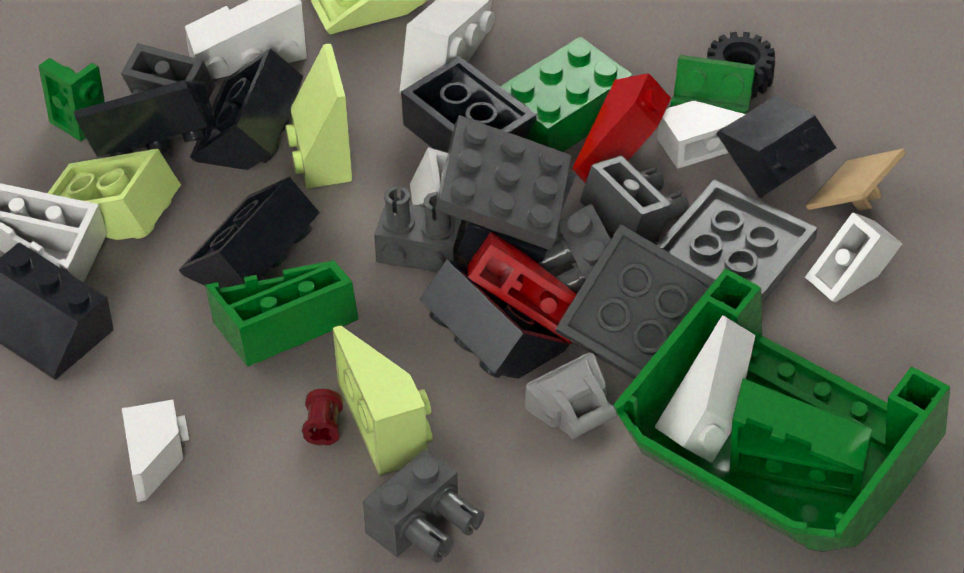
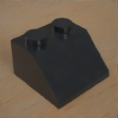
(775, 143)

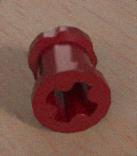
(322, 417)

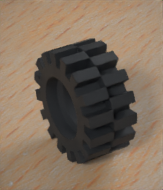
(747, 51)

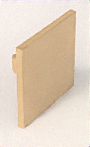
(857, 181)

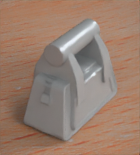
(568, 393)

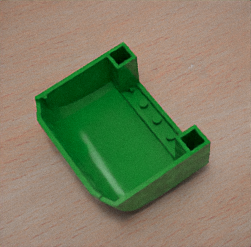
(821, 520)

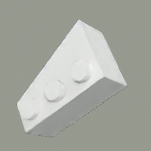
(442, 34)
(239, 35)
(53, 226)

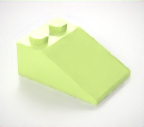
(351, 14)
(321, 125)
(127, 188)
(382, 403)

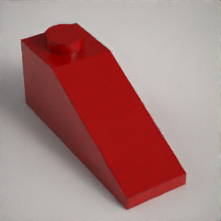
(624, 121)
(520, 282)

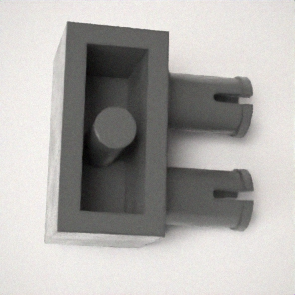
(156, 67)
(631, 198)
(415, 233)
(581, 242)
(413, 502)

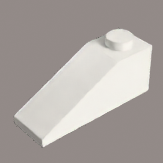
(706, 399)

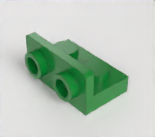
(714, 83)
(68, 92)

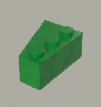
(282, 311)
(796, 442)

